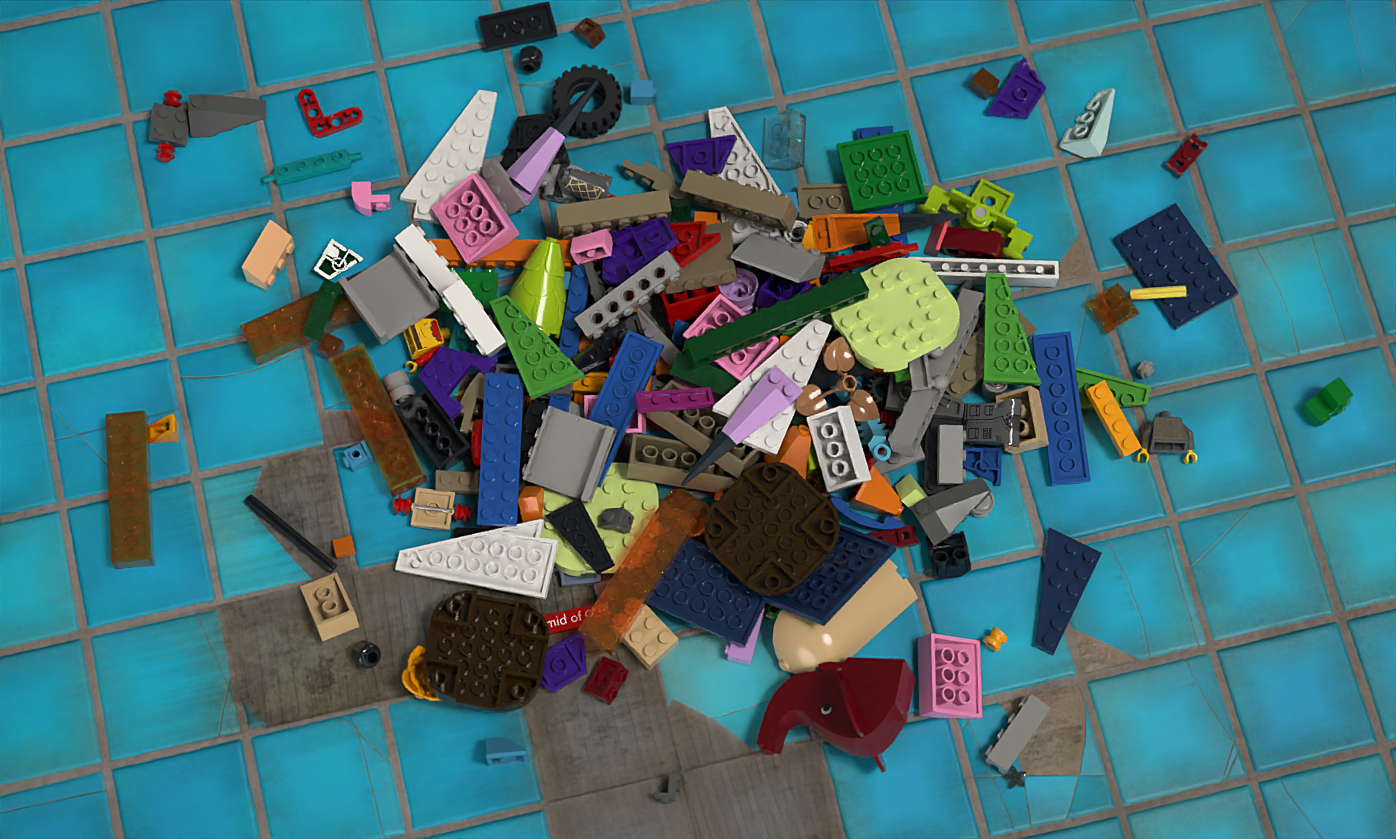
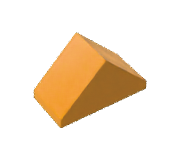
(164, 430)

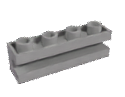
(1017, 734)

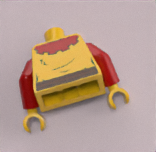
(424, 341)

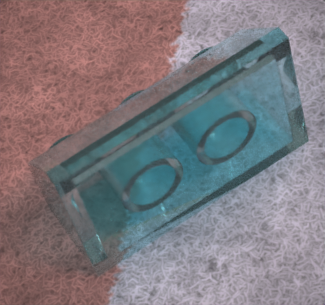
(784, 140)

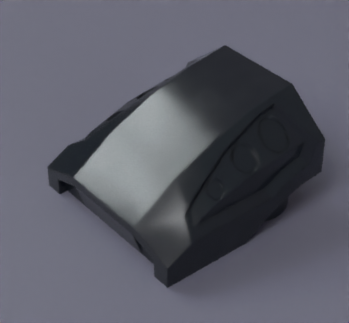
(949, 557)

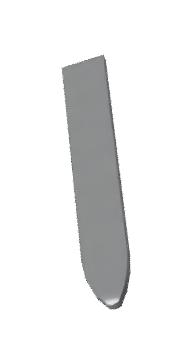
(654, 333)

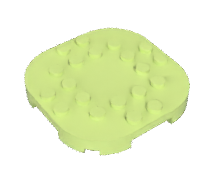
(902, 318)
(617, 491)

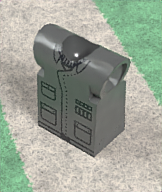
(992, 423)

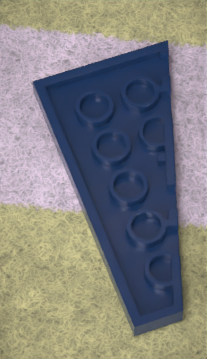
(1064, 580)

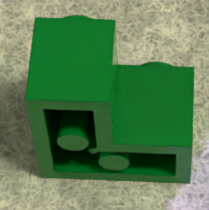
(1329, 401)

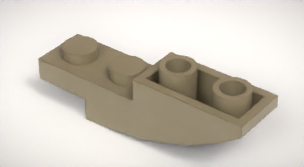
(651, 176)
(473, 395)
(459, 482)

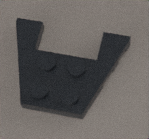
(525, 133)

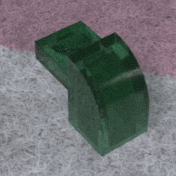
(681, 210)

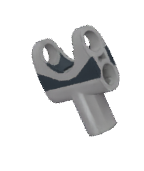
(553, 189)

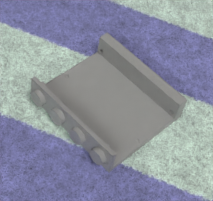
(390, 295)
(569, 454)

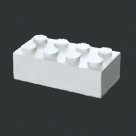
(474, 317)
(838, 448)

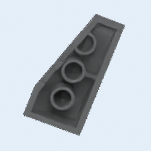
(218, 113)
(945, 510)

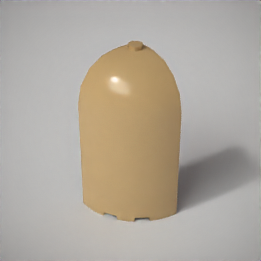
(805, 644)

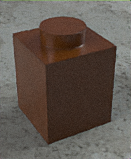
(984, 84)
(330, 346)

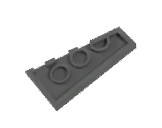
(899, 392)

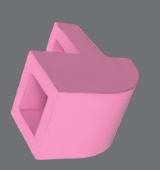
(365, 201)

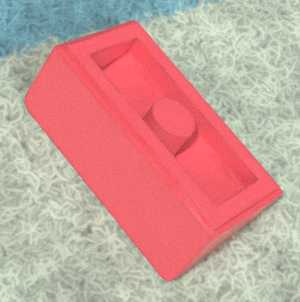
(936, 238)

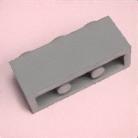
(950, 454)

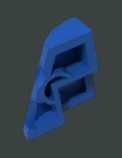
(984, 462)

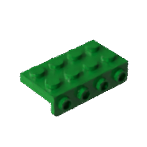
(482, 285)

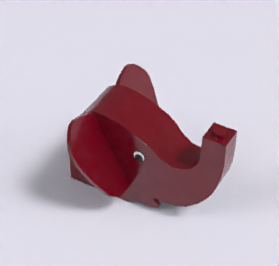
(851, 703)

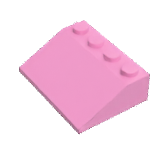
(475, 219)
(741, 362)
(949, 677)

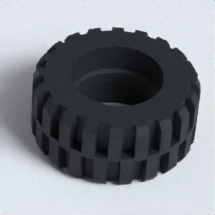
(580, 80)

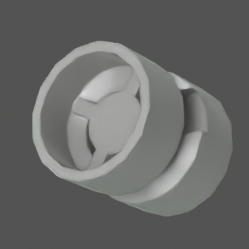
(399, 387)
(990, 390)

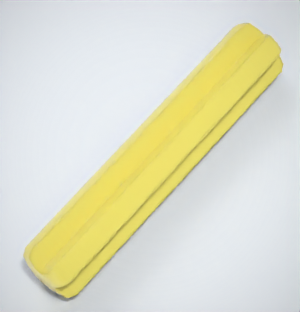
(1158, 292)

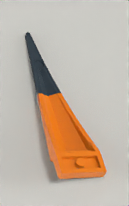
(847, 230)

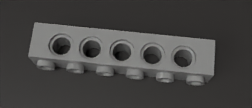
(587, 319)

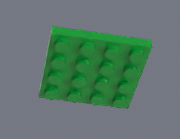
(881, 171)

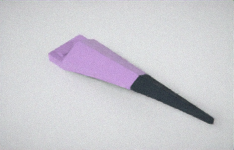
(534, 163)
(767, 400)

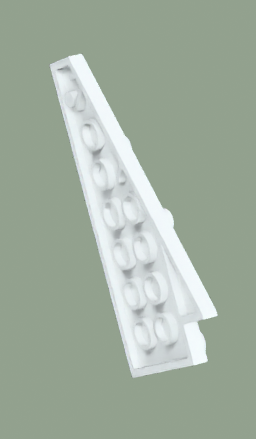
(454, 158)
(744, 168)
(794, 359)
(495, 559)

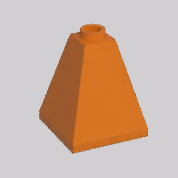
(793, 449)
(875, 496)

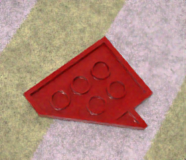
(692, 242)

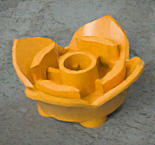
(413, 676)

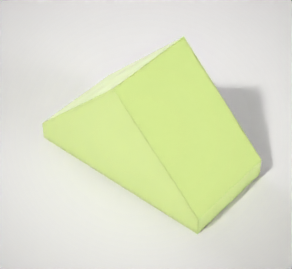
(910, 491)

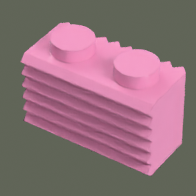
(591, 246)

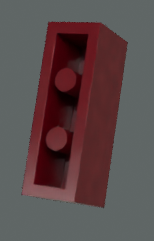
(973, 243)

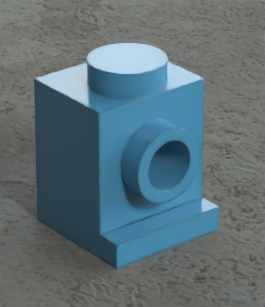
(364, 459)

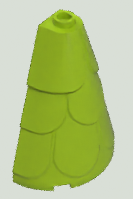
(542, 288)

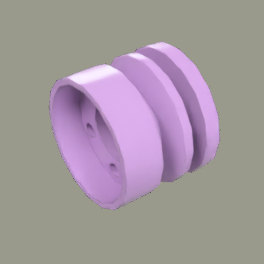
(743, 292)

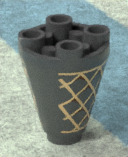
(585, 184)

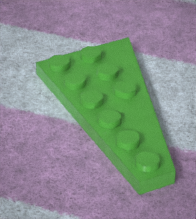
(1005, 343)
(535, 354)
(1124, 391)

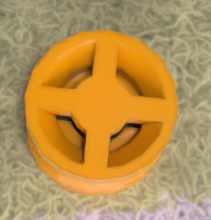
(995, 639)

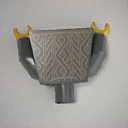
(1167, 436)

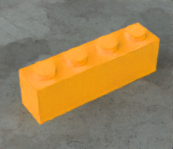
(1113, 419)

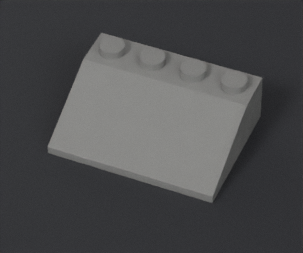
(780, 257)

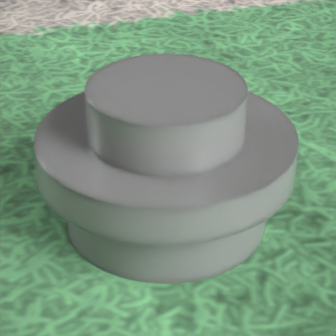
(1145, 369)

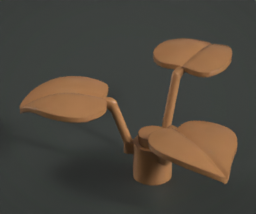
(840, 358)

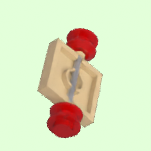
(432, 509)

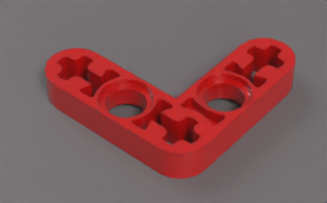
(321, 121)

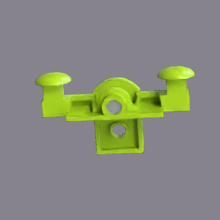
(980, 215)

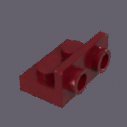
(607, 680)

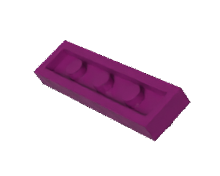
(674, 400)

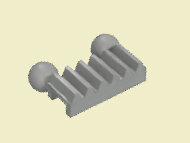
(920, 372)

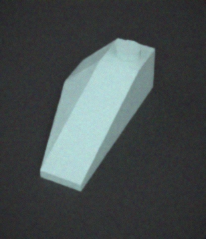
(1091, 130)

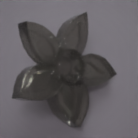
(1016, 778)

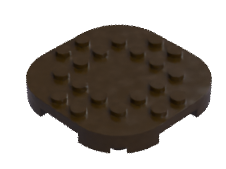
(772, 529)
(485, 652)

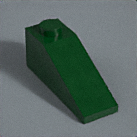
(323, 310)

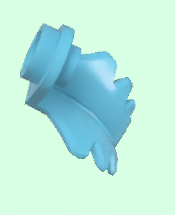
(875, 438)

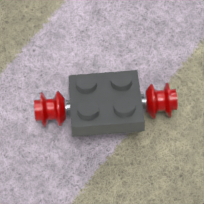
(169, 125)

